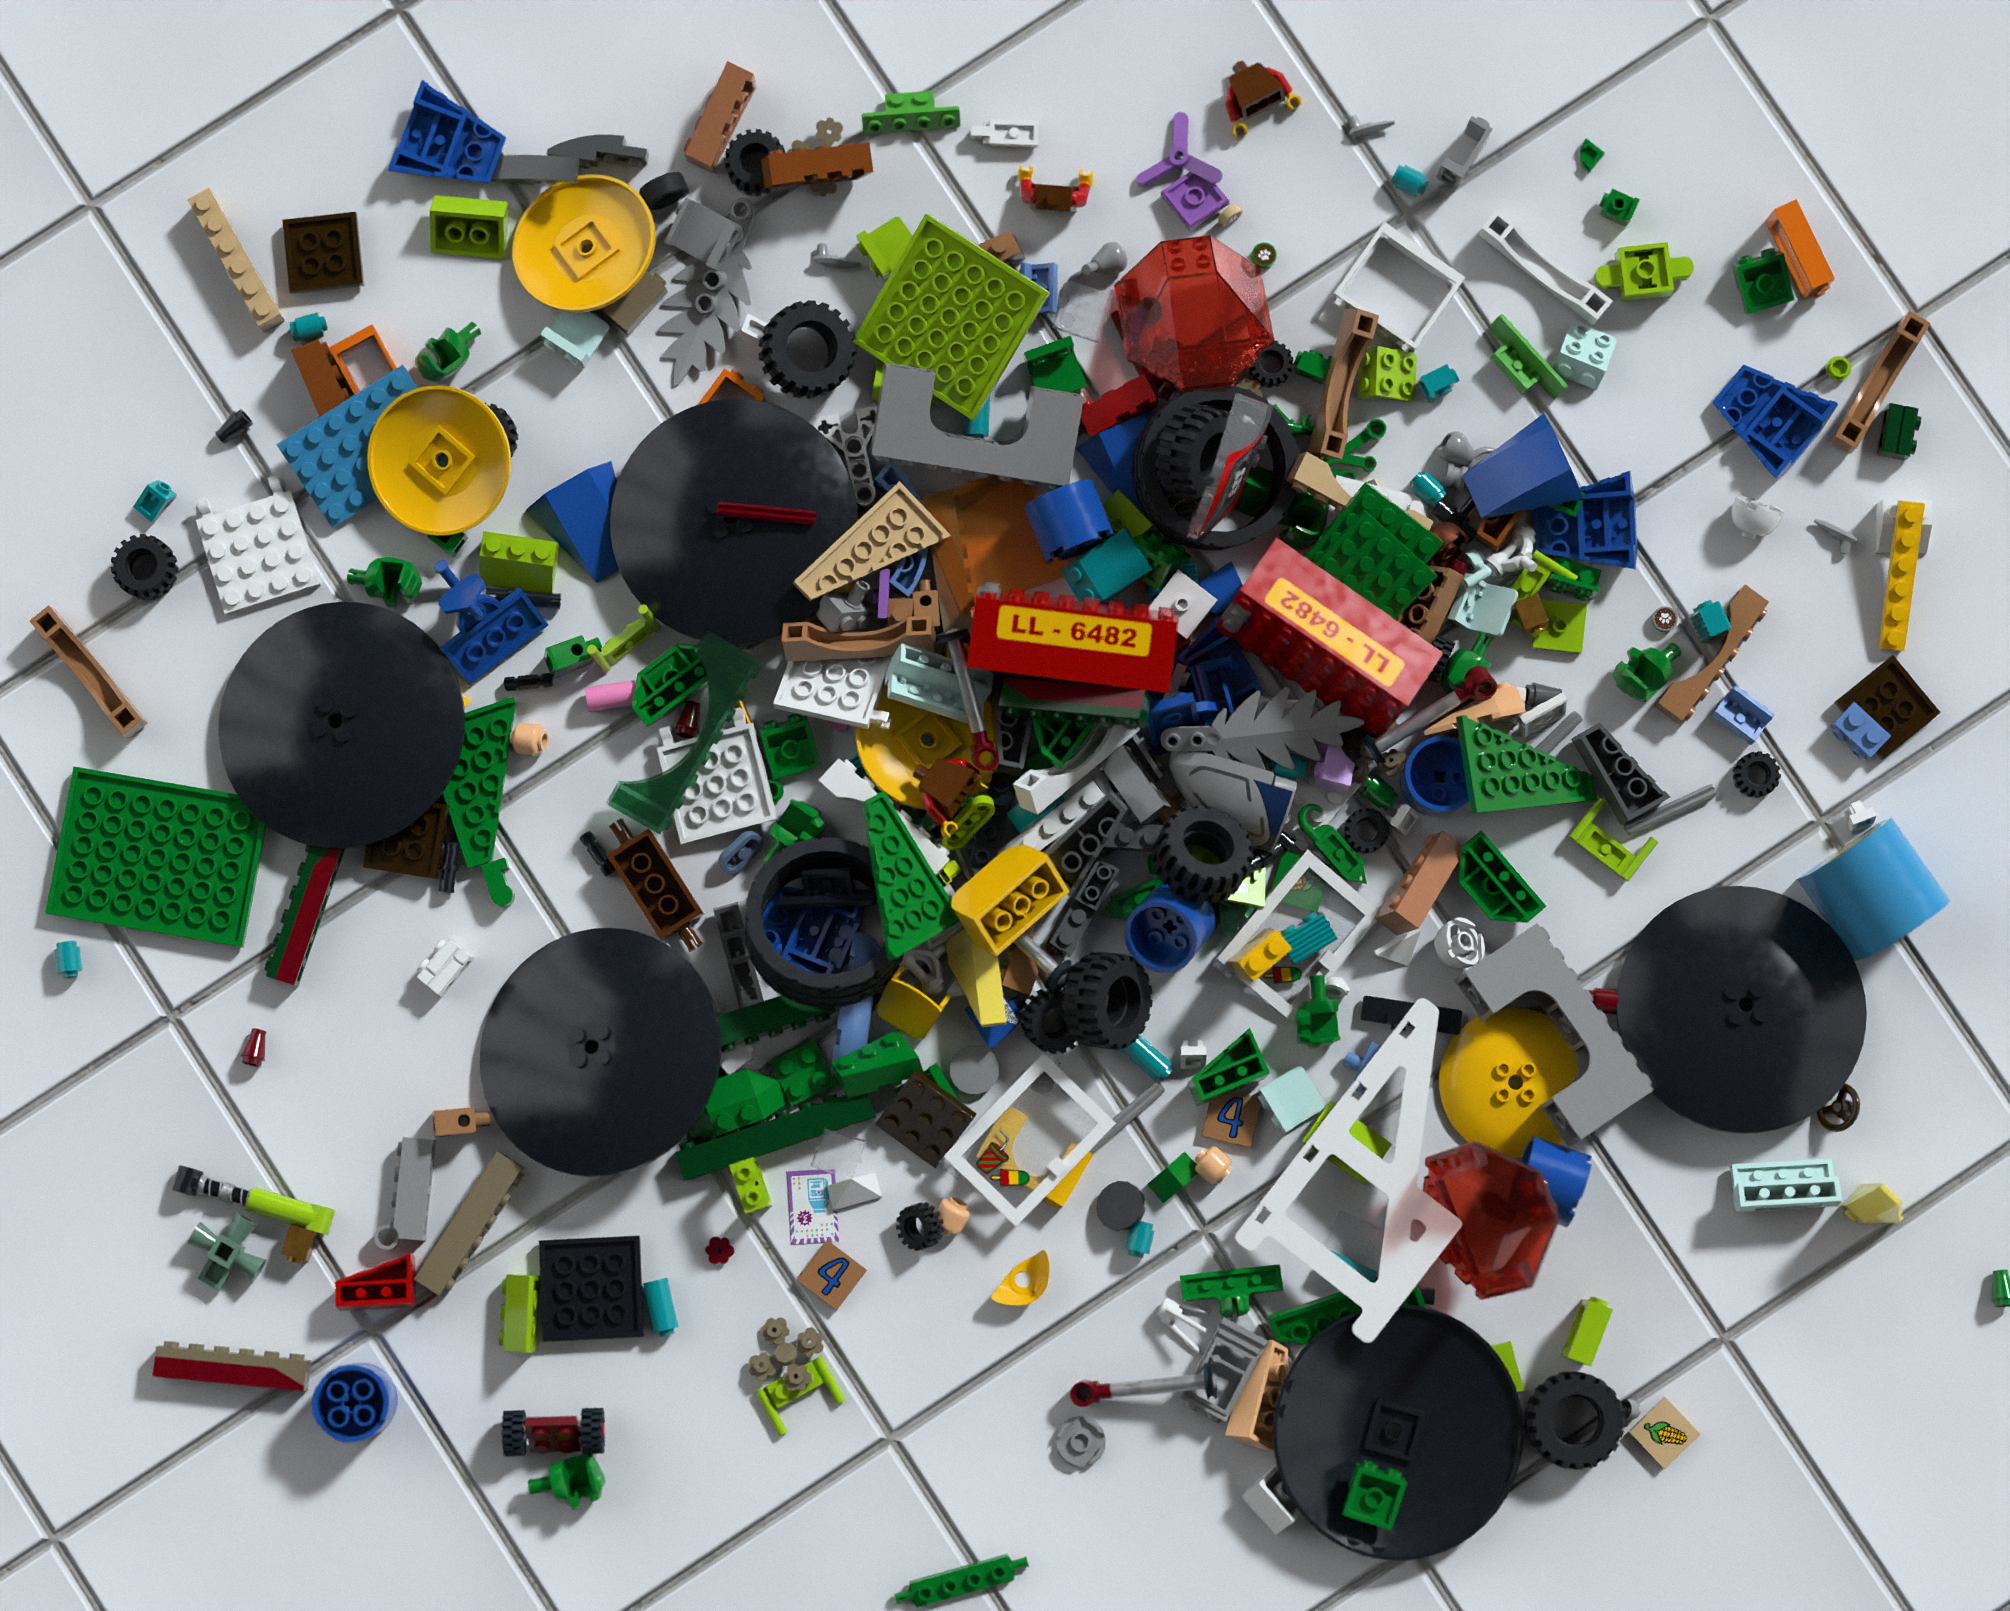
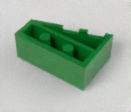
(877, 1064)
(1231, 1070)

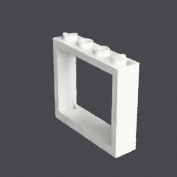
(1419, 256)

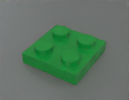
(803, 1072)

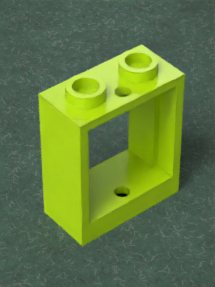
(745, 1175)
(1587, 1331)

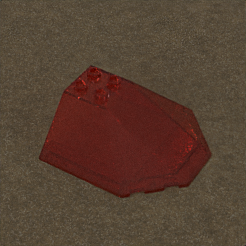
(1194, 313)
(1502, 1213)

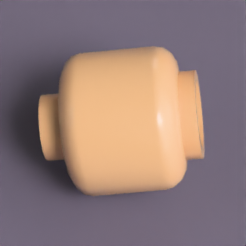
(529, 739)
(1212, 1165)
(954, 1215)

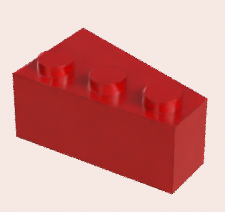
(1118, 406)
(380, 1287)

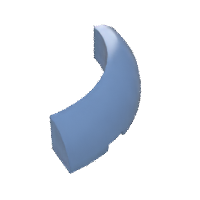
(910, 567)
(855, 1018)

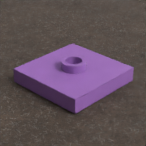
(1194, 199)
(881, 596)

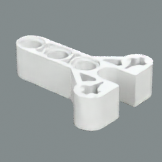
(841, 442)

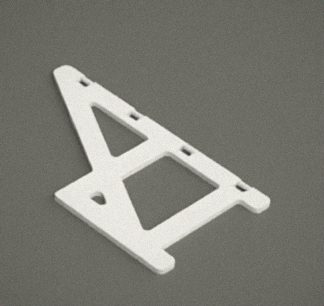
(1401, 1260)

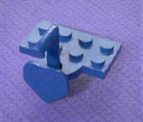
(488, 631)
(1183, 710)

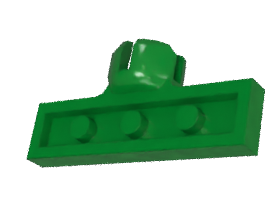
(1231, 1286)

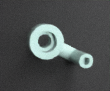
(1477, 567)

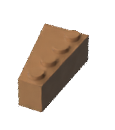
(1430, 608)

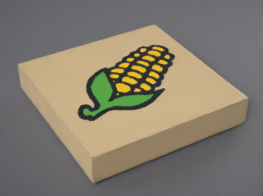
(1664, 1433)

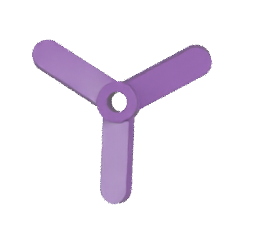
(1188, 162)

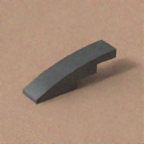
(536, 169)
(738, 960)

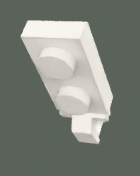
(1007, 133)

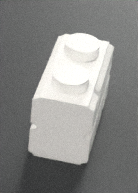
(444, 966)

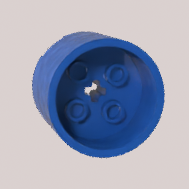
(1068, 520)
(1435, 756)
(1168, 930)
(1564, 1171)
(370, 1387)

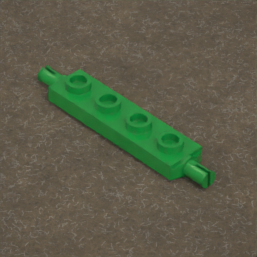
(961, 1580)

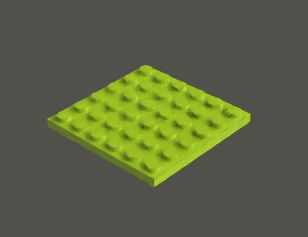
(952, 314)

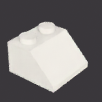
(1885, 523)
(1271, 1501)

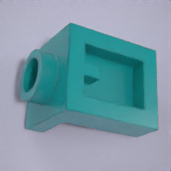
(154, 500)

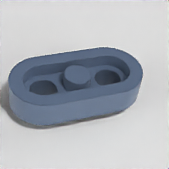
(740, 851)

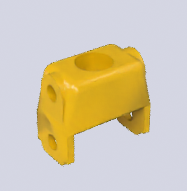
(908, 1007)

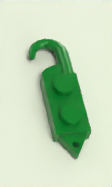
(1333, 847)
(1125, 902)

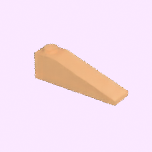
(1501, 706)
(1253, 1412)

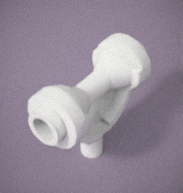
(1522, 538)
(932, 982)

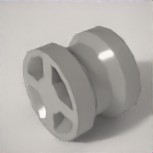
(1454, 478)

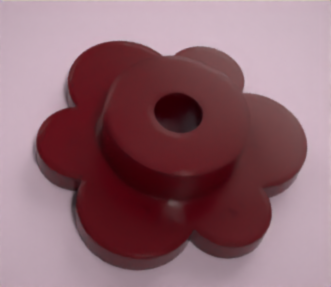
(727, 1250)

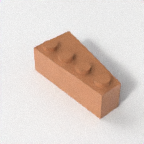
(720, 116)
(1420, 884)

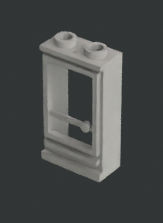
(1239, 1340)

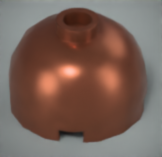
(1452, 538)

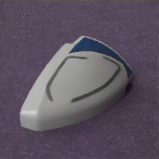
(1241, 790)

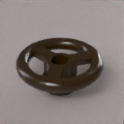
(1842, 1108)

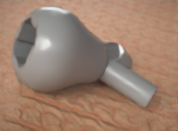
(1109, 259)
(1456, 449)

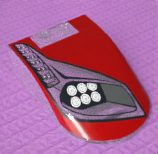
(1233, 462)

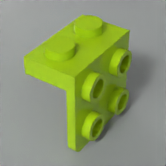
(884, 246)
(1387, 374)

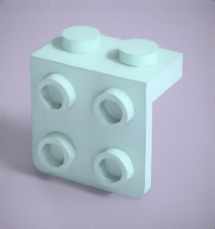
(576, 336)
(1584, 355)
(1483, 607)
(1291, 1099)

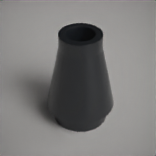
(234, 426)

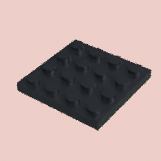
(591, 1288)

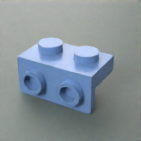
(1046, 277)
(1742, 714)
(1859, 731)

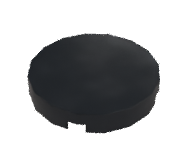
(1120, 1206)

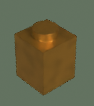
(1531, 614)
(299, 1244)

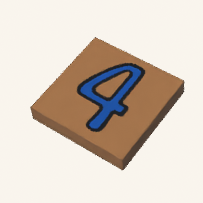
(1232, 1119)
(831, 1275)

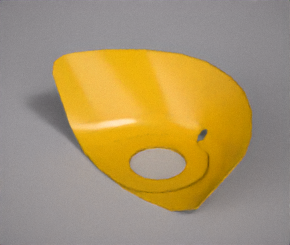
(1038, 1269)

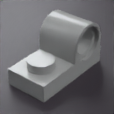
(1179, 678)

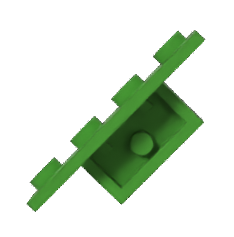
(910, 113)
(1522, 362)

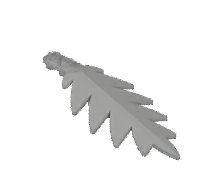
(709, 301)
(1267, 732)

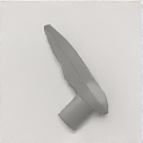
(1368, 128)
(832, 261)
(1836, 532)
(964, 858)

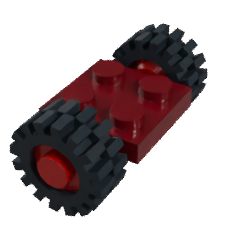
(553, 1433)

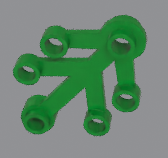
(1354, 444)

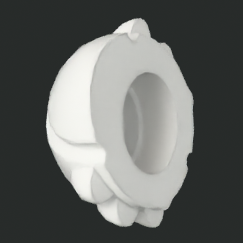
(1336, 987)

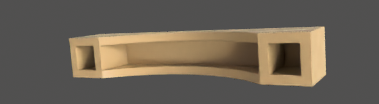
(235, 260)
(1316, 478)

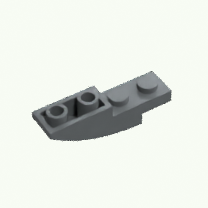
(608, 147)
(1084, 907)

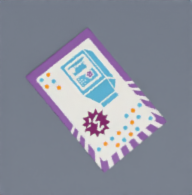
(811, 1208)

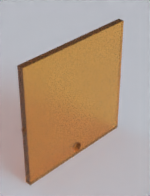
(988, 539)

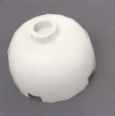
(1755, 517)
(1459, 944)

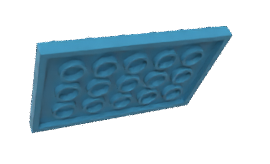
(333, 448)

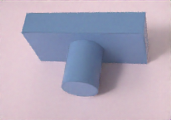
(1358, 1063)

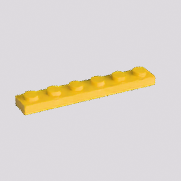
(1901, 575)

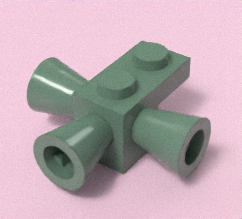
(226, 1252)

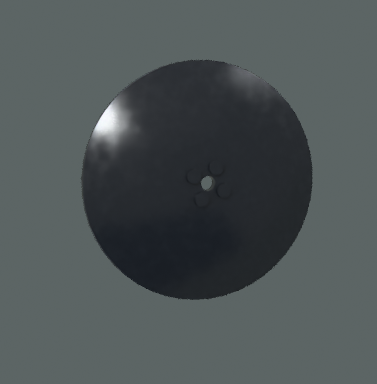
(714, 573)
(395, 734)
(651, 1062)
(1730, 1064)
(1454, 1442)

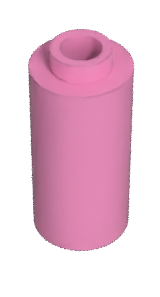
(610, 695)

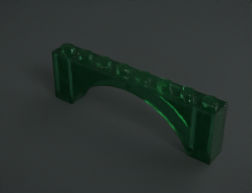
(655, 798)

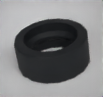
(664, 190)

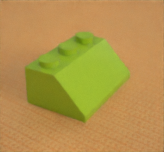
(468, 227)
(518, 562)
(1359, 1131)
(519, 1313)

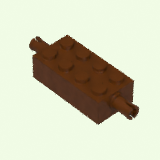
(655, 884)

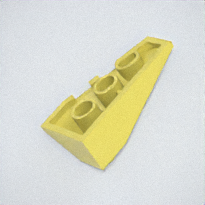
(978, 978)
(1873, 1205)

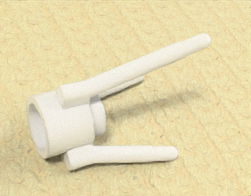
(1171, 1311)

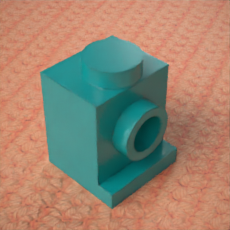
(1438, 382)

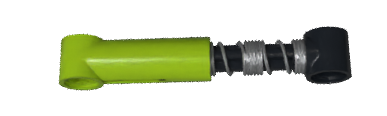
(256, 1200)

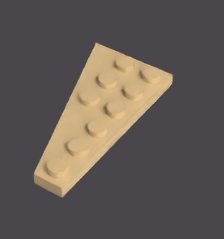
(884, 535)

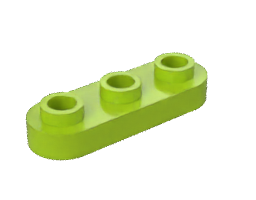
(969, 821)

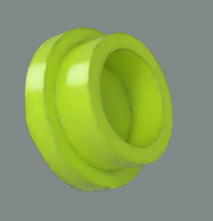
(1838, 368)

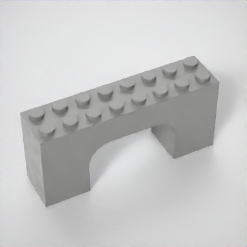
(1036, 454)
(1606, 1072)

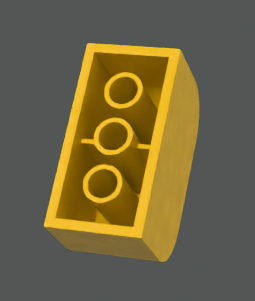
(1008, 897)

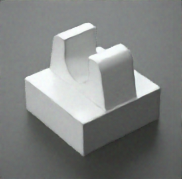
(1860, 816)
(1403, 819)
(1192, 1056)

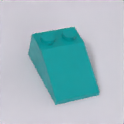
(1107, 568)

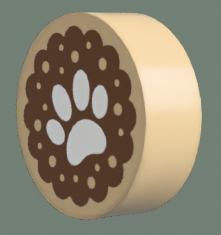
(1229, 215)

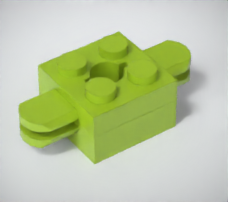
(1644, 272)

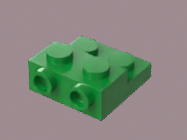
(1763, 280)
(789, 746)
(1374, 1494)

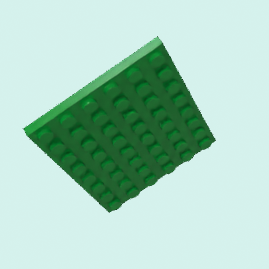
(156, 857)

